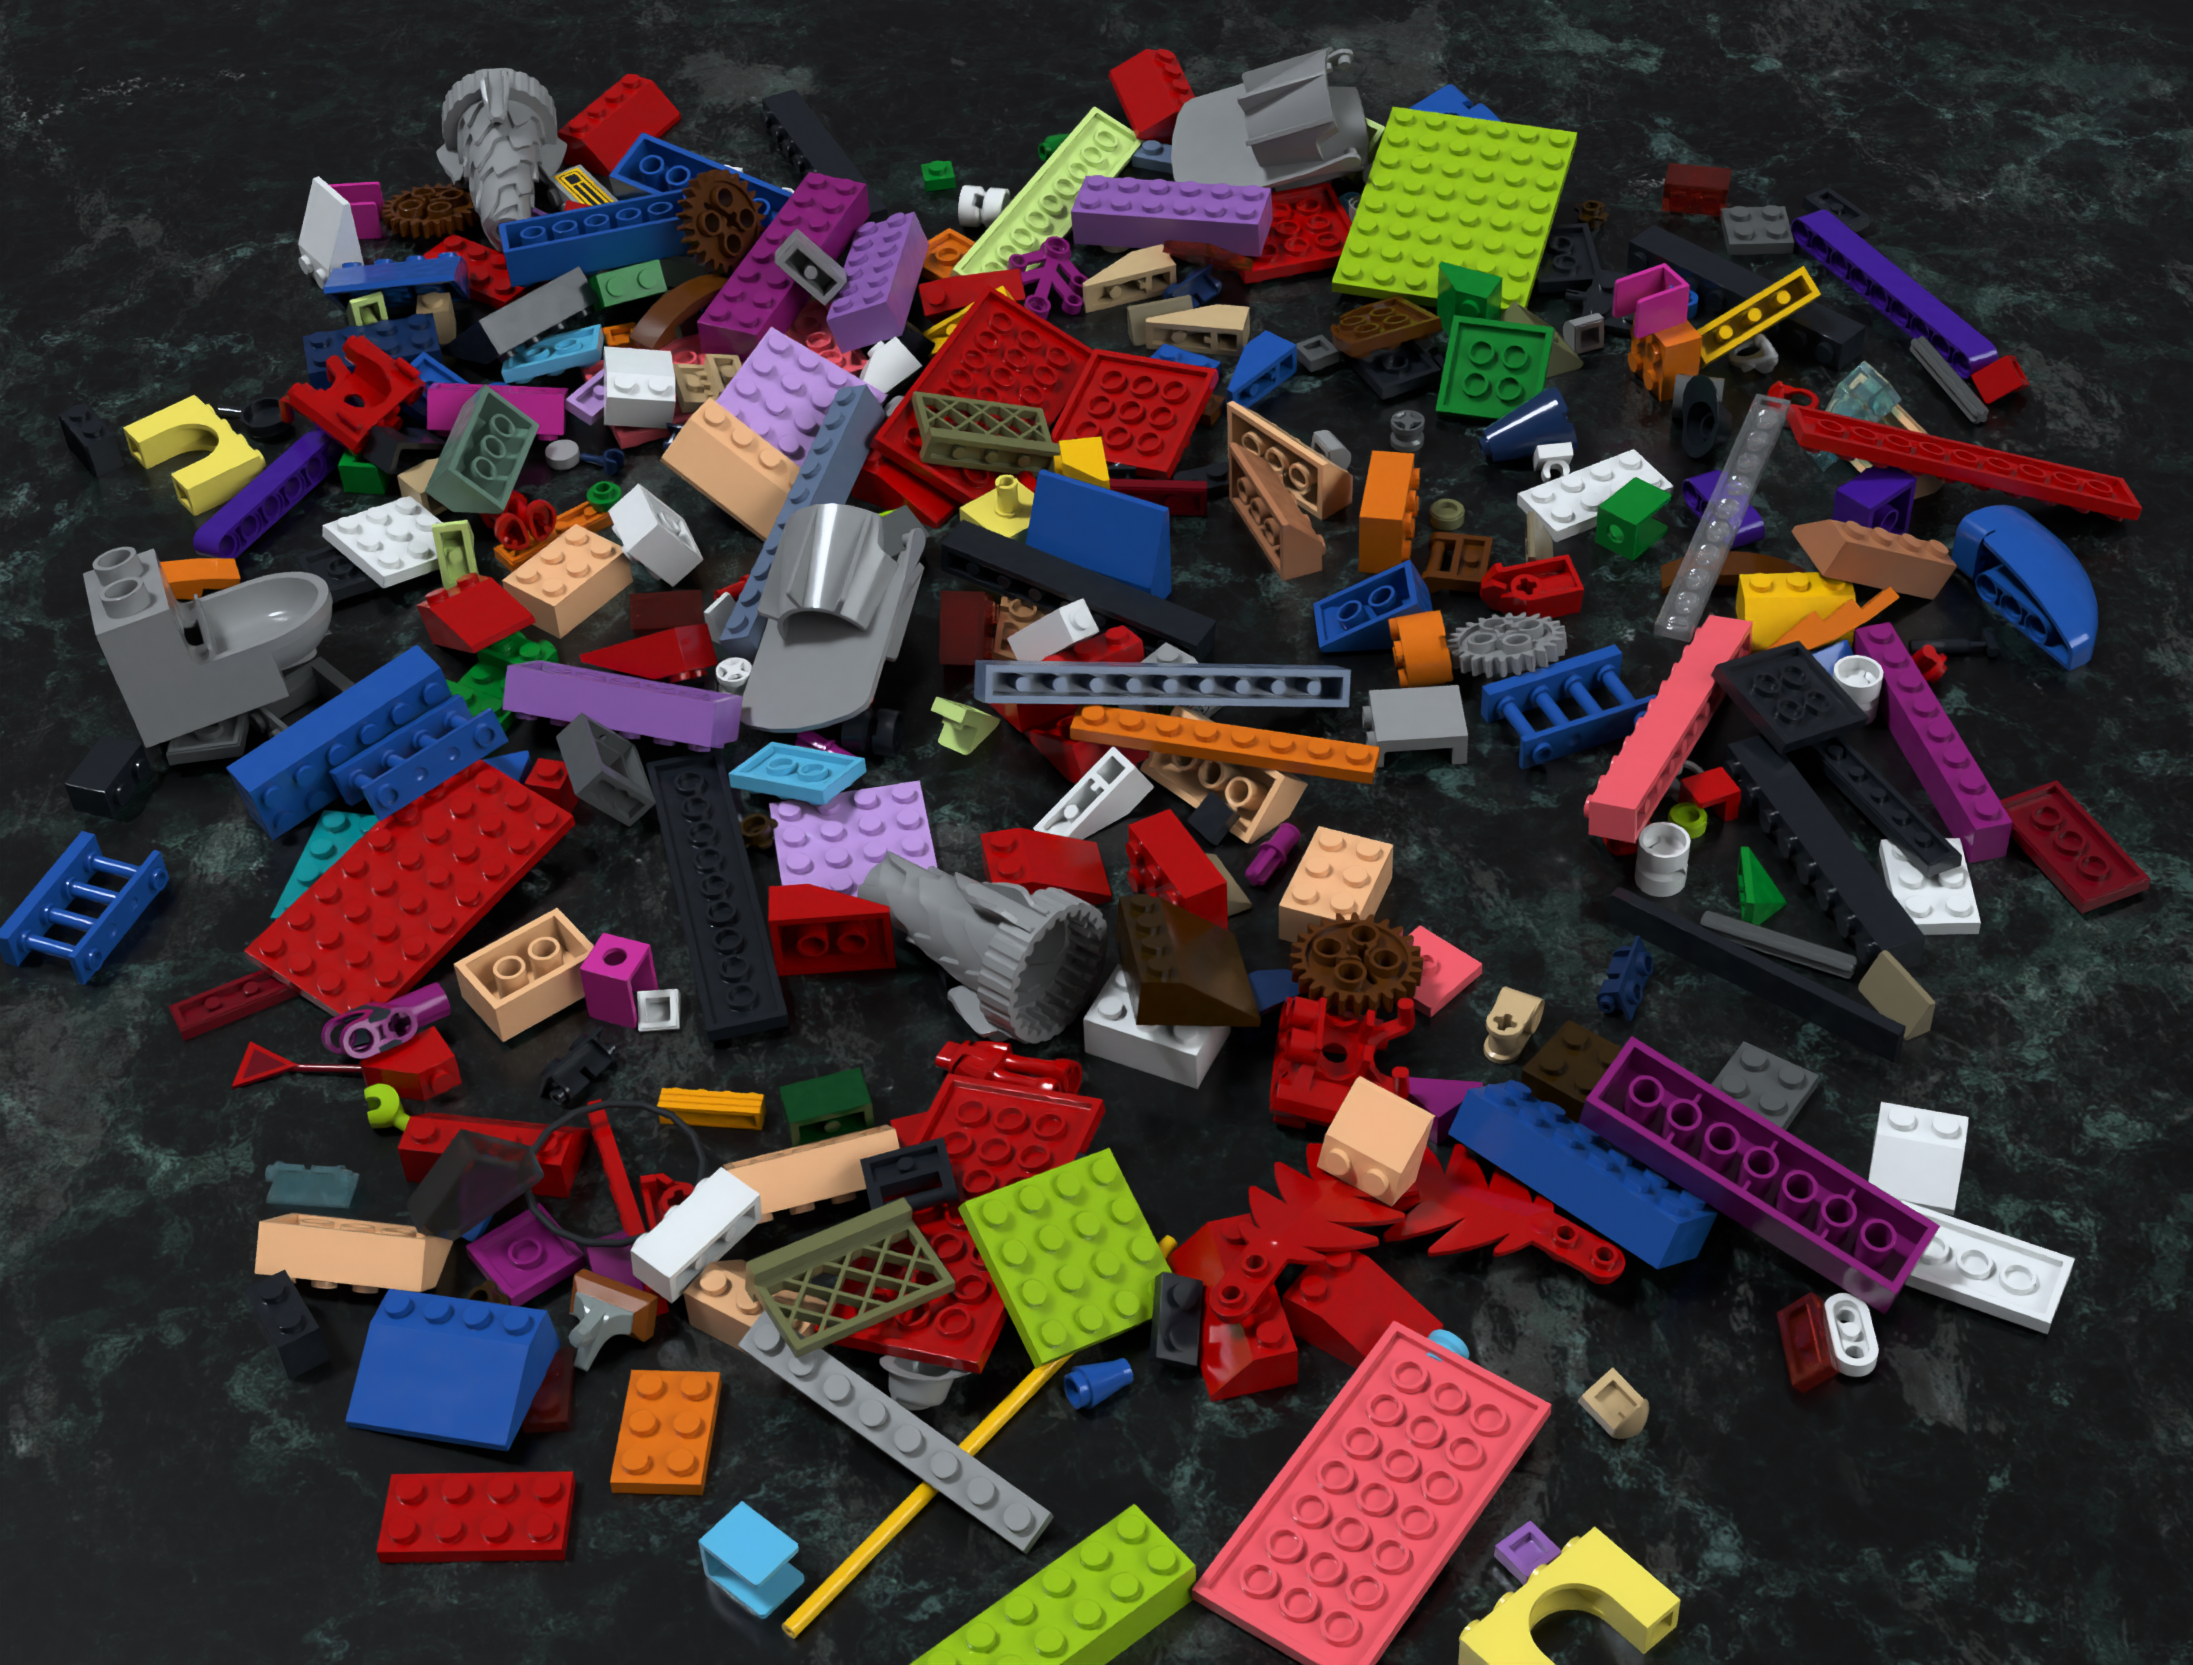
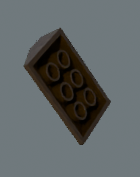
(1181, 967)

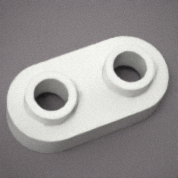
(1854, 1337)

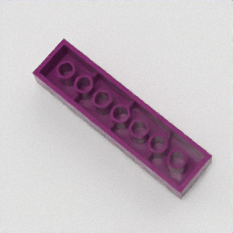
(763, 294)
(1758, 1174)

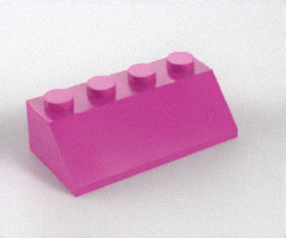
(541, 404)

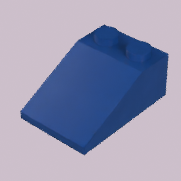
(1360, 614)

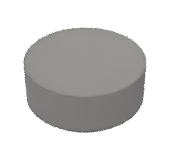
(562, 454)

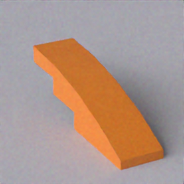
(194, 575)
(1816, 632)

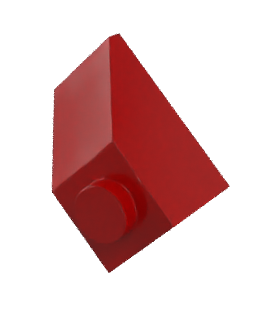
(553, 783)
(415, 1068)

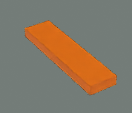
(582, 515)

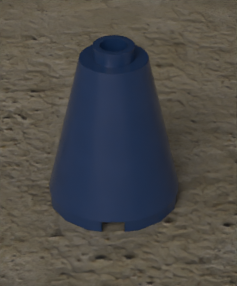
(1533, 423)

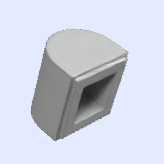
(1585, 333)
(1331, 448)

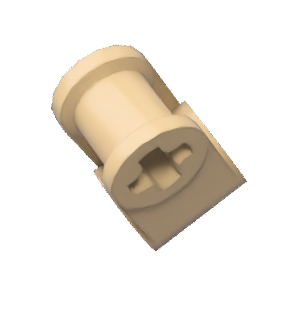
(1511, 1024)

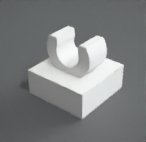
(1552, 457)

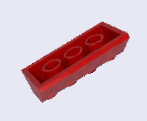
(1151, 93)
(614, 122)
(1115, 645)
(431, 1133)
(1242, 1355)

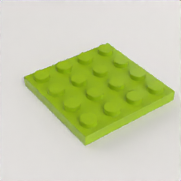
(1068, 1255)

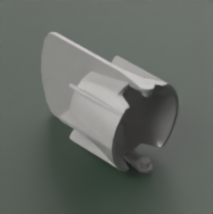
(1274, 127)
(832, 618)

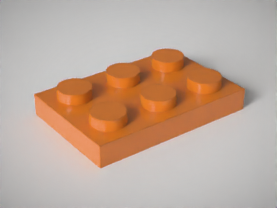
(666, 1432)

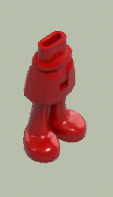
(511, 524)
(997, 1063)

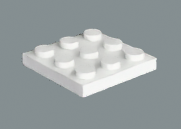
(388, 541)

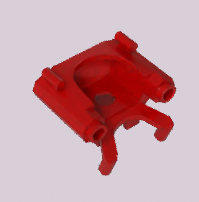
(376, 380)
(1311, 1086)

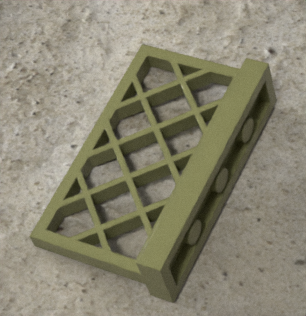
(980, 447)
(832, 1253)

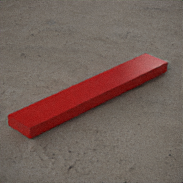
(619, 1184)

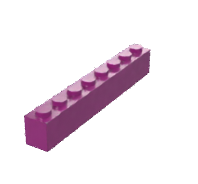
(1935, 748)

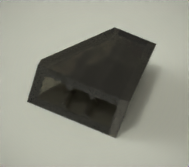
(471, 1183)

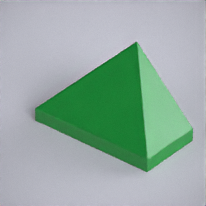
(1757, 891)

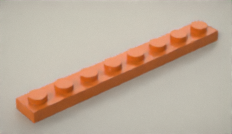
(1225, 743)

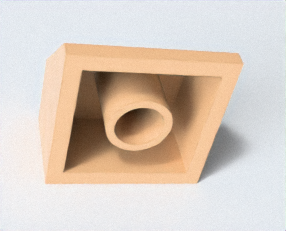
(1376, 1141)

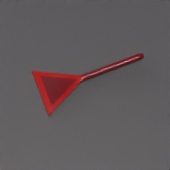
(262, 1064)

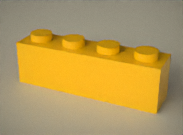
(1756, 315)

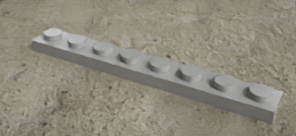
(901, 1436)

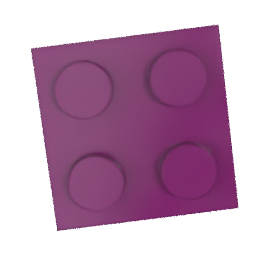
(525, 1257)

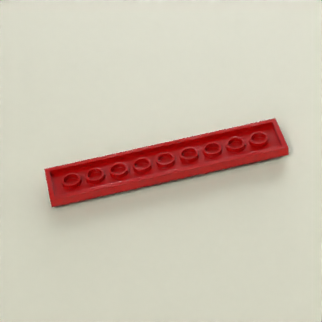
(1962, 462)

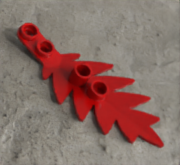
(1495, 1214)
(1295, 1230)

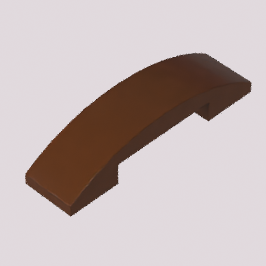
(679, 304)
(1735, 564)

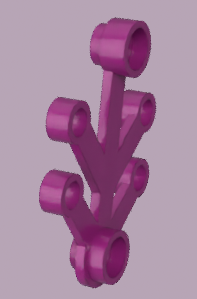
(1054, 253)

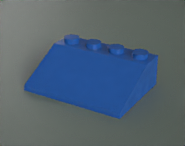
(399, 280)
(1102, 532)
(451, 1369)

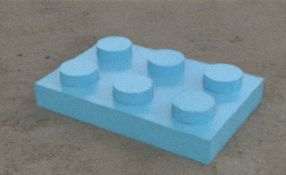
(555, 355)
(797, 773)

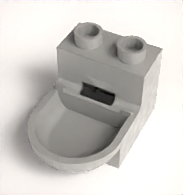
(205, 656)

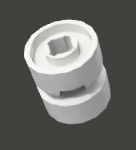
(980, 206)
(1861, 680)
(1662, 859)

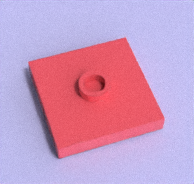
(1443, 974)

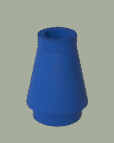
(1095, 1382)

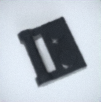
(910, 1170)

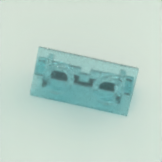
(315, 1187)

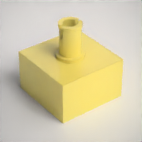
(1003, 509)

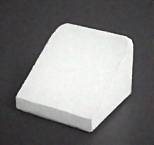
(718, 614)
(659, 1010)

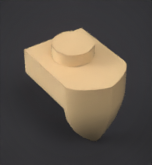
(1616, 1406)

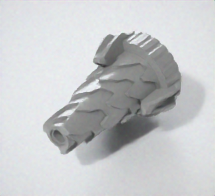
(501, 141)
(1018, 954)

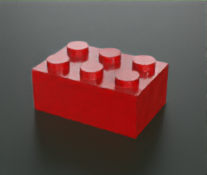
(1175, 868)

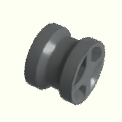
(1407, 431)

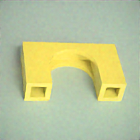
(193, 427)
(1586, 1577)

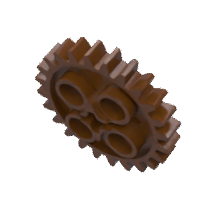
(430, 211)
(720, 220)
(1356, 964)

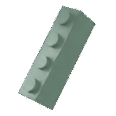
(482, 455)

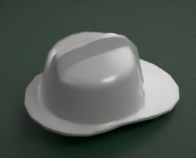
(917, 1383)

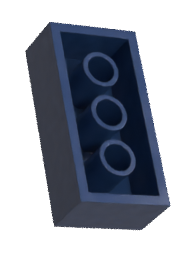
(396, 337)

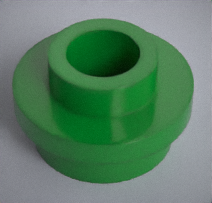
(603, 496)

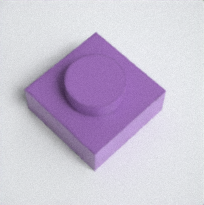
(1526, 1551)

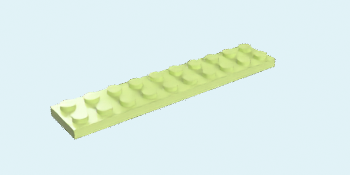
(1045, 203)

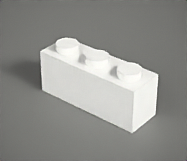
(695, 1234)

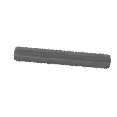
(1949, 380)
(1780, 945)

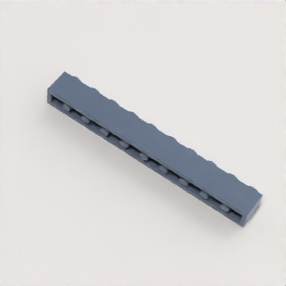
(822, 479)
(1161, 683)

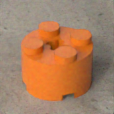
(1420, 649)

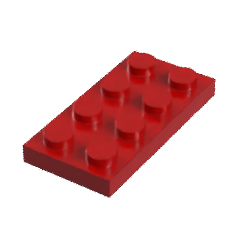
(486, 271)
(476, 1517)

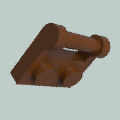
(1468, 564)

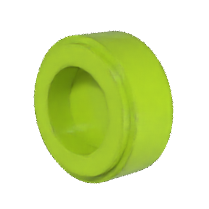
(1689, 818)

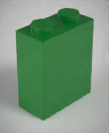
(628, 285)

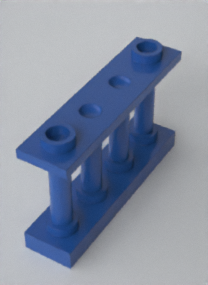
(1557, 682)
(418, 756)
(65, 882)

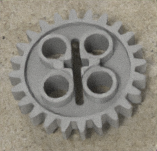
(1507, 644)

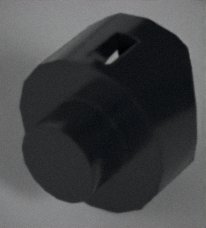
(915, 342)

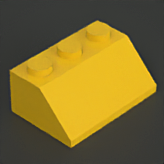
(1083, 461)
(1783, 599)

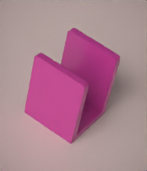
(366, 206)
(1652, 299)
(611, 984)

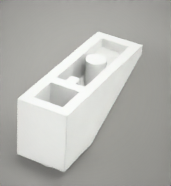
(890, 367)
(1098, 799)

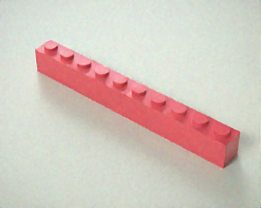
(1666, 732)

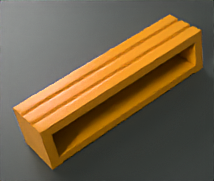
(714, 1108)

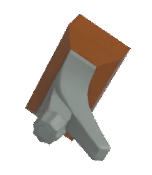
(605, 1311)

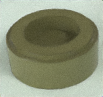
(1446, 514)

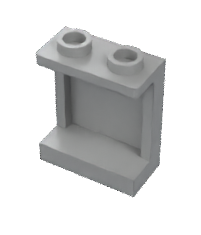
(1417, 721)

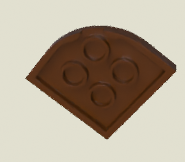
(1382, 326)

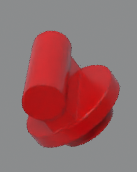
(1930, 663)

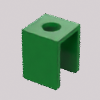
(1631, 520)

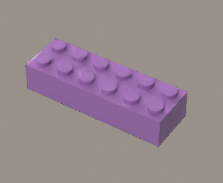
(1153, 211)
(880, 282)
(623, 704)

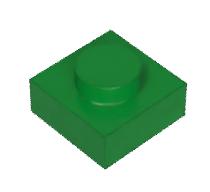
(938, 175)

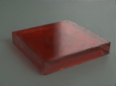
(1206, 253)

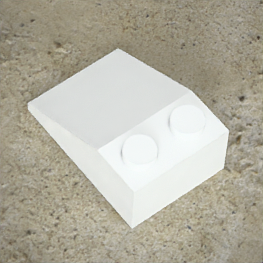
(327, 233)
(638, 387)

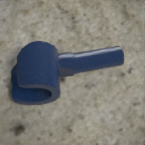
(609, 460)

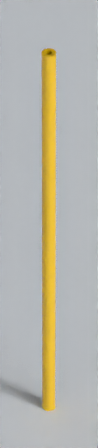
(924, 1492)

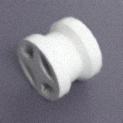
(733, 675)

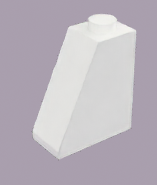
(1054, 632)

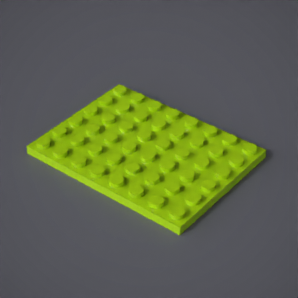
(1456, 196)

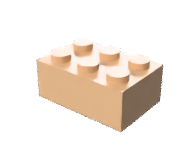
(569, 579)
(1334, 877)
(525, 974)

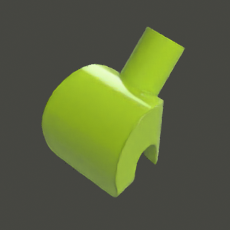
(385, 1107)

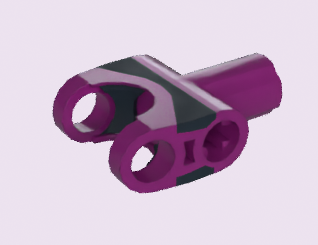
(388, 1024)

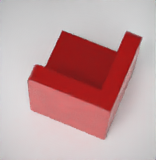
(2000, 379)
(1712, 789)

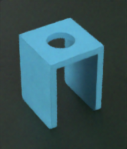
(751, 1560)

